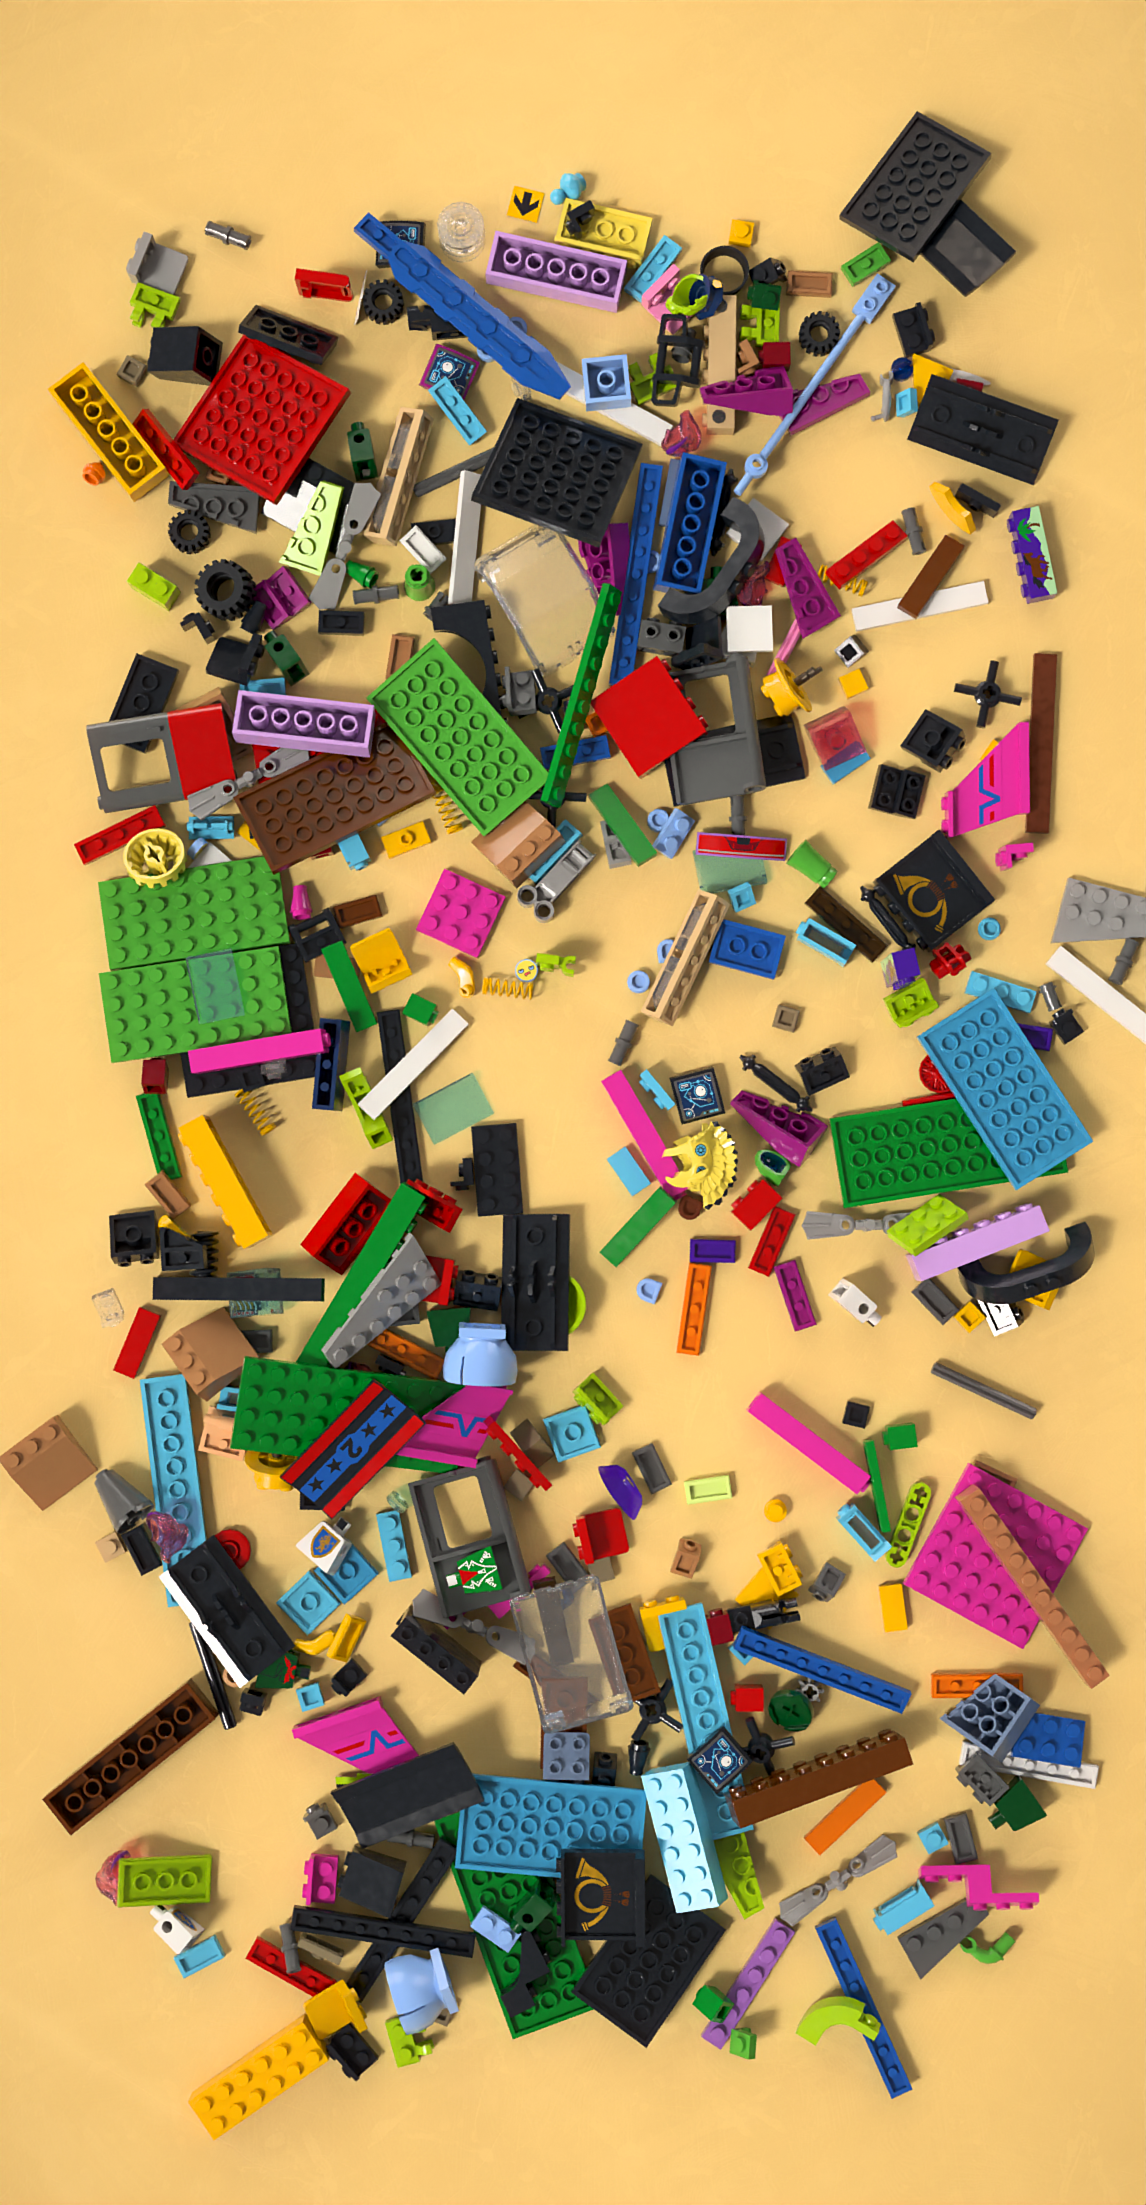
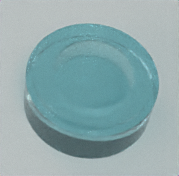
(397, 1502)

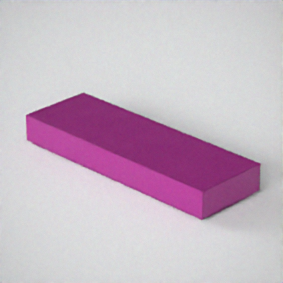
(794, 1295)

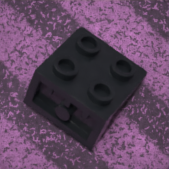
(702, 645)

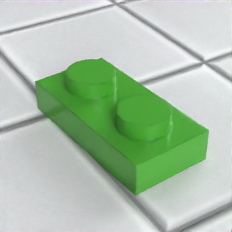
(865, 264)

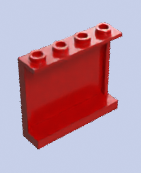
(649, 716)

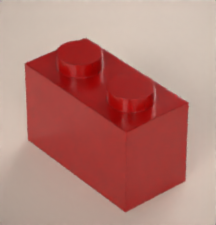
(755, 1204)

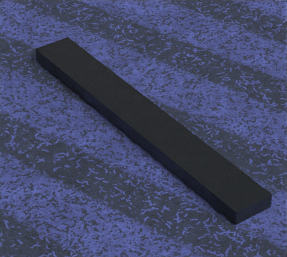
(402, 1107)
(238, 1289)
(405, 1910)
(382, 1931)

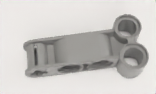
(557, 880)

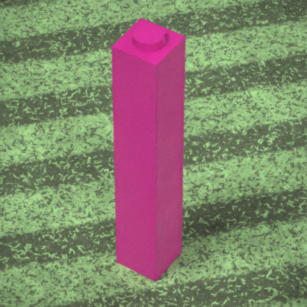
(259, 1051)
(642, 1131)
(809, 1443)

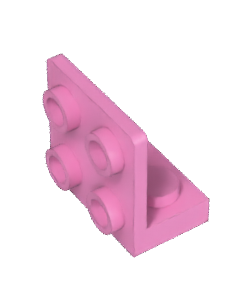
(656, 296)

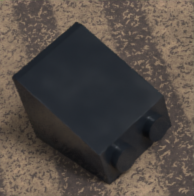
(184, 355)
(372, 1880)

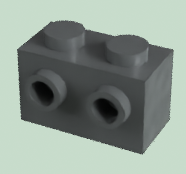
(661, 637)

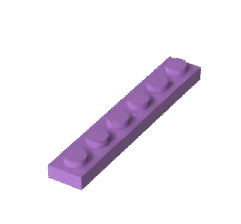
(750, 1980)

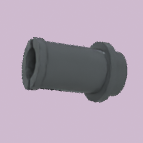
(435, 603)
(1050, 996)

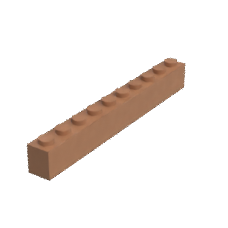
(1032, 1586)

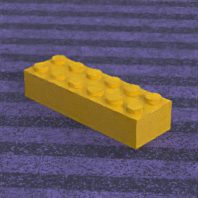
(108, 432)
(225, 1182)
(259, 2077)

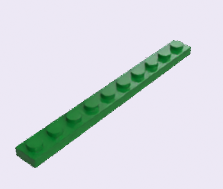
(581, 695)

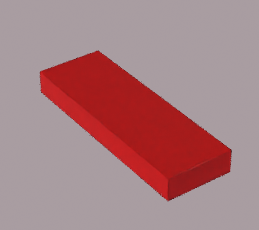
(771, 1241)
(137, 1342)

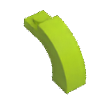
(357, 1088)
(833, 2012)

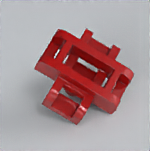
(951, 962)

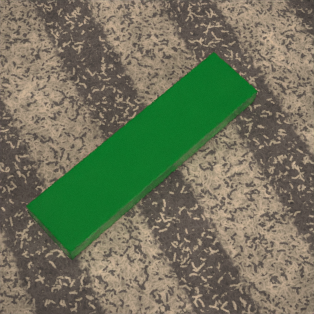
(622, 825)
(349, 986)
(159, 1135)
(638, 1226)
(876, 1485)

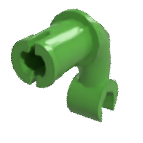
(994, 1953)

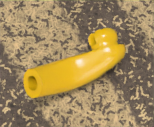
(465, 975)
(317, 1645)

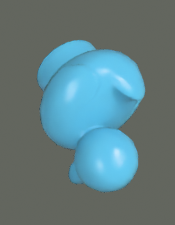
(570, 187)

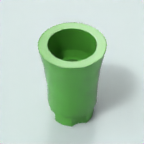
(421, 589)
(812, 864)

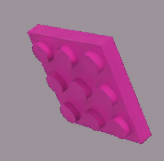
(460, 913)

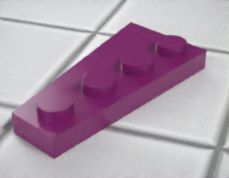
(828, 400)
(806, 592)

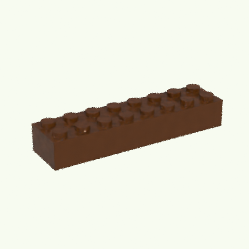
(130, 1756)
(817, 1778)

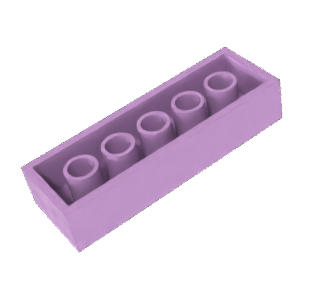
(556, 271)
(304, 723)
(979, 1242)

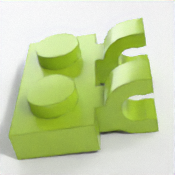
(155, 302)
(766, 325)
(643, 385)
(550, 962)
(404, 2046)

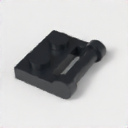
(311, 945)

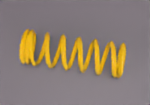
(863, 586)
(453, 828)
(486, 982)
(264, 1130)

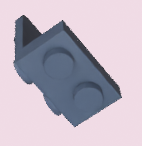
(566, 1756)

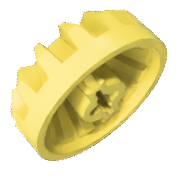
(151, 847)

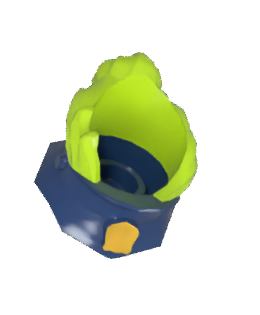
(696, 296)

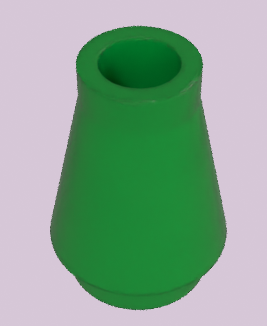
(363, 574)

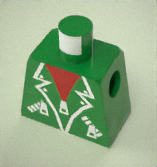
(476, 1573)

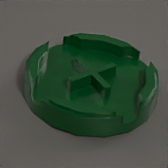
(791, 1710)

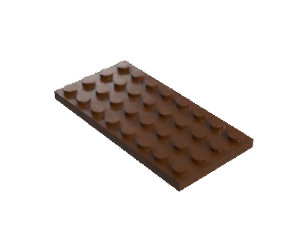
(332, 799)

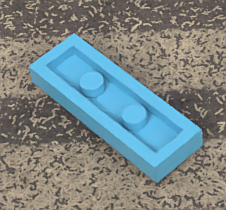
(653, 267)
(457, 410)
(571, 836)
(1011, 994)
(394, 1545)

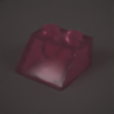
(835, 737)

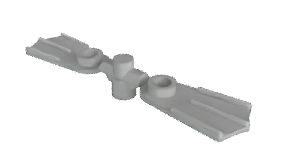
(361, 504)
(213, 797)
(827, 1225)
(428, 1608)
(804, 1902)

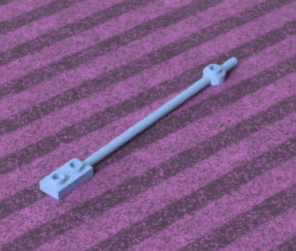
(866, 310)

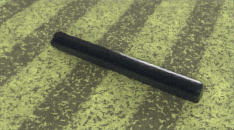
(214, 1680)

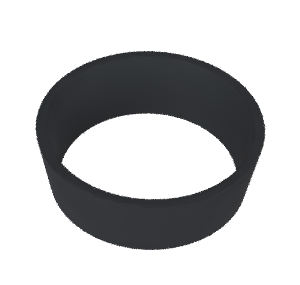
(731, 252)

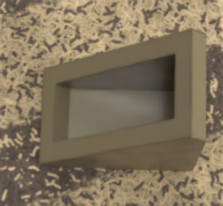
(532, 1443)

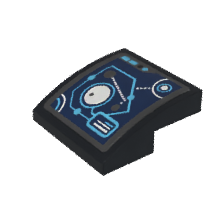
(407, 231)
(697, 1095)
(719, 1759)

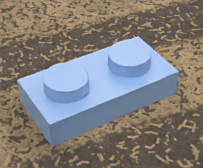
(673, 833)
(494, 1928)

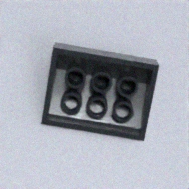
(299, 494)

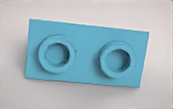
(211, 827)

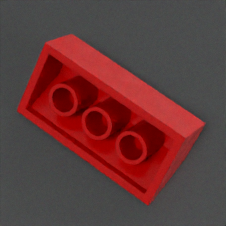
(346, 1224)

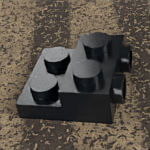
(934, 741)
(133, 1238)

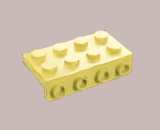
(608, 233)

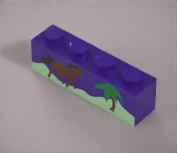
(1032, 555)
(900, 969)

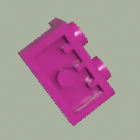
(1012, 853)
(322, 1878)

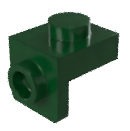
(764, 295)

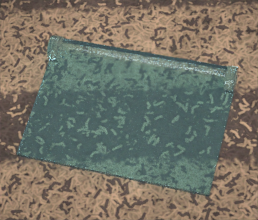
(724, 873)
(215, 986)
(453, 1108)

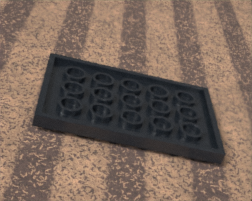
(915, 186)
(643, 1984)

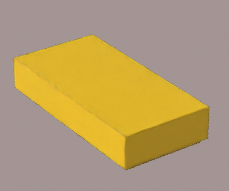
(892, 1607)
(346, 1638)

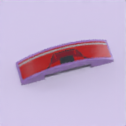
(741, 846)

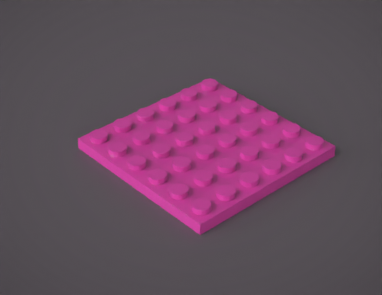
(968, 1578)

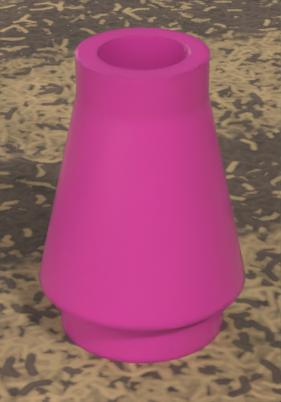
(301, 904)

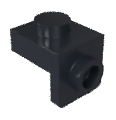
(769, 272)
(205, 628)
(604, 1768)

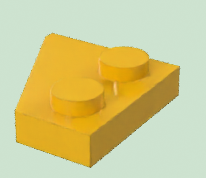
(922, 372)

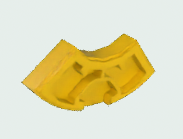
(952, 508)

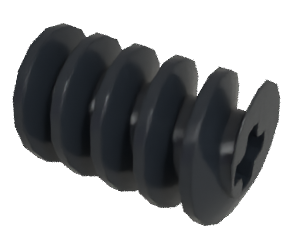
(206, 1238)

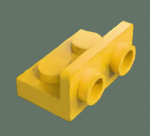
(779, 1568)

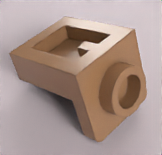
(747, 356)
(686, 1558)

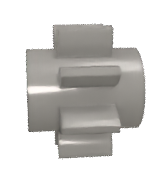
(814, 1694)

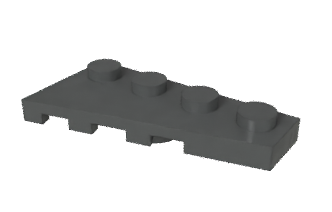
(221, 503)
(938, 1935)

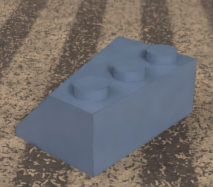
(993, 1716)

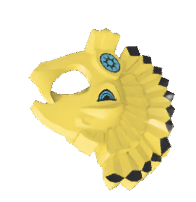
(707, 1163)

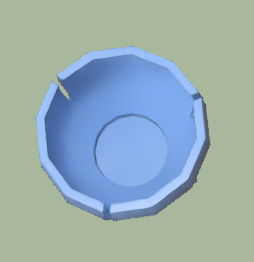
(482, 1355)
(420, 1989)

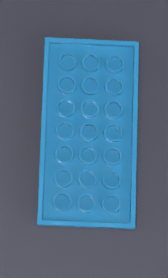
(1004, 1089)
(532, 1819)

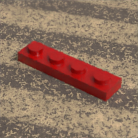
(165, 449)
(866, 554)
(118, 835)
(510, 1447)
(273, 1960)

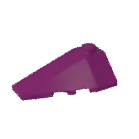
(763, 393)
(609, 561)
(787, 1132)

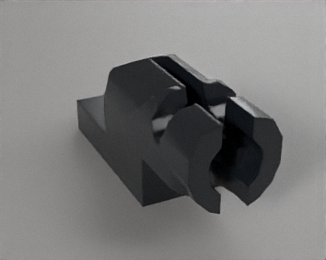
(430, 320)
(763, 1614)

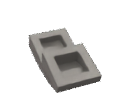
(616, 853)

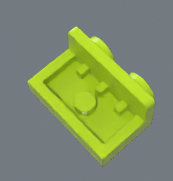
(910, 1003)
(597, 1399)

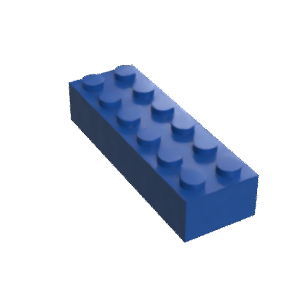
(690, 524)

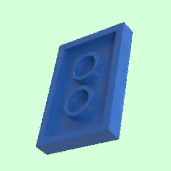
(747, 949)
(1051, 1740)

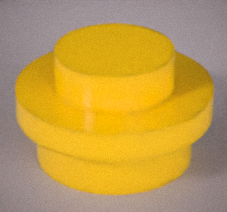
(775, 1510)

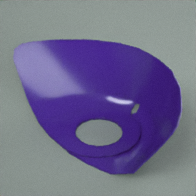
(622, 1491)

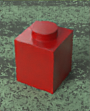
(748, 1698)

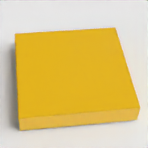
(760, 1589)

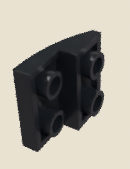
(896, 791)

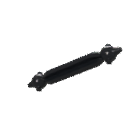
(719, 526)
(885, 918)
(776, 1083)

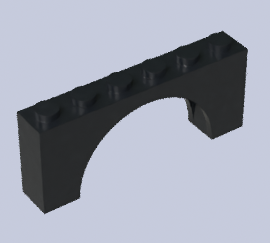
(471, 623)

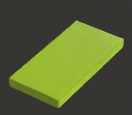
(164, 1880)

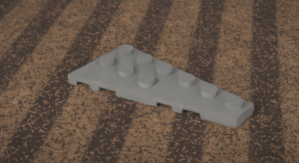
(1098, 914)
(387, 1298)

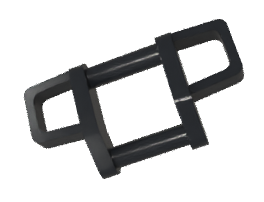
(679, 380)

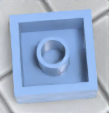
(606, 382)

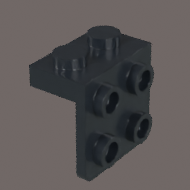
(235, 659)

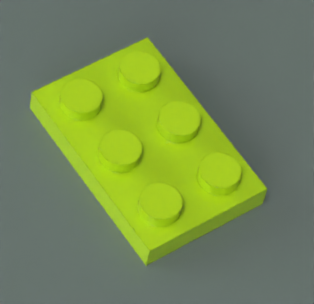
(927, 1225)

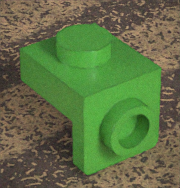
(743, 2043)

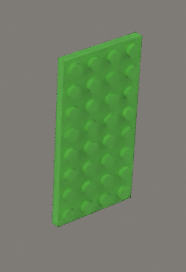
(459, 737)
(197, 914)
(155, 1014)

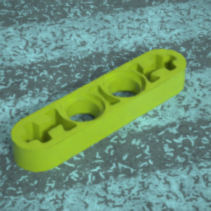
(911, 1525)

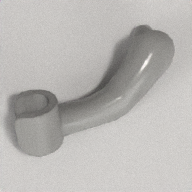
(886, 398)

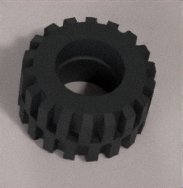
(213, 578)

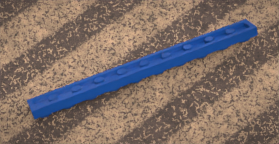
(637, 571)

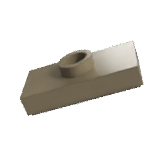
(320, 1949)

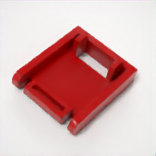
(323, 285)

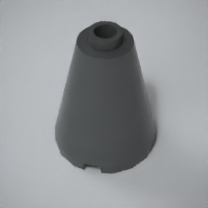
(121, 1500)

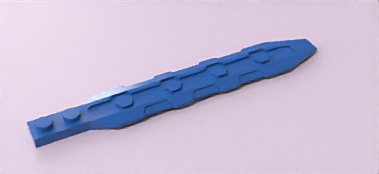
(466, 310)

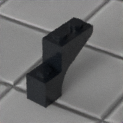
(534, 1964)

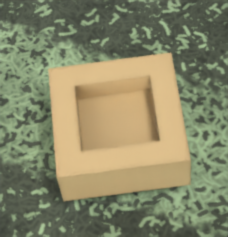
(110, 1546)

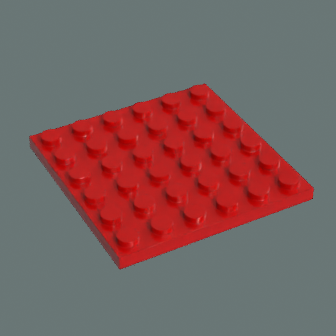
(261, 418)

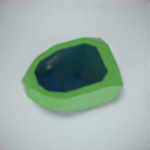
(772, 1166)

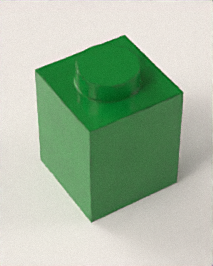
(421, 1010)
(900, 1436)
(713, 2003)

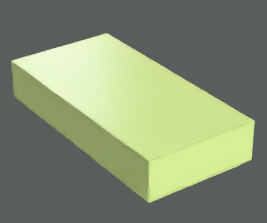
(708, 1489)

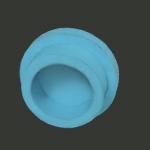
(989, 929)

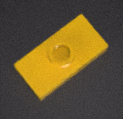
(406, 840)

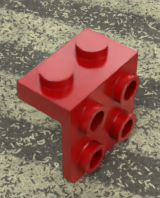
(441, 1209)
(446, 1271)
(601, 1535)

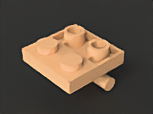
(217, 1434)

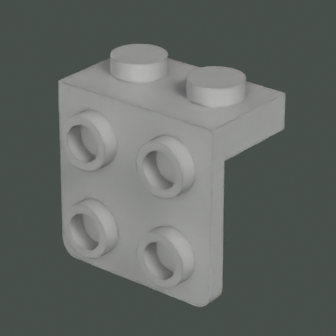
(156, 265)

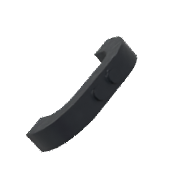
(731, 578)
(1034, 1279)

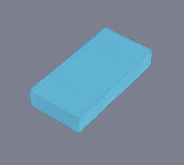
(628, 1171)
(199, 1956)

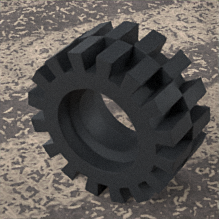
(383, 289)
(819, 320)
(189, 545)

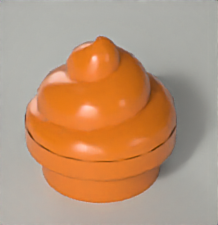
(94, 473)

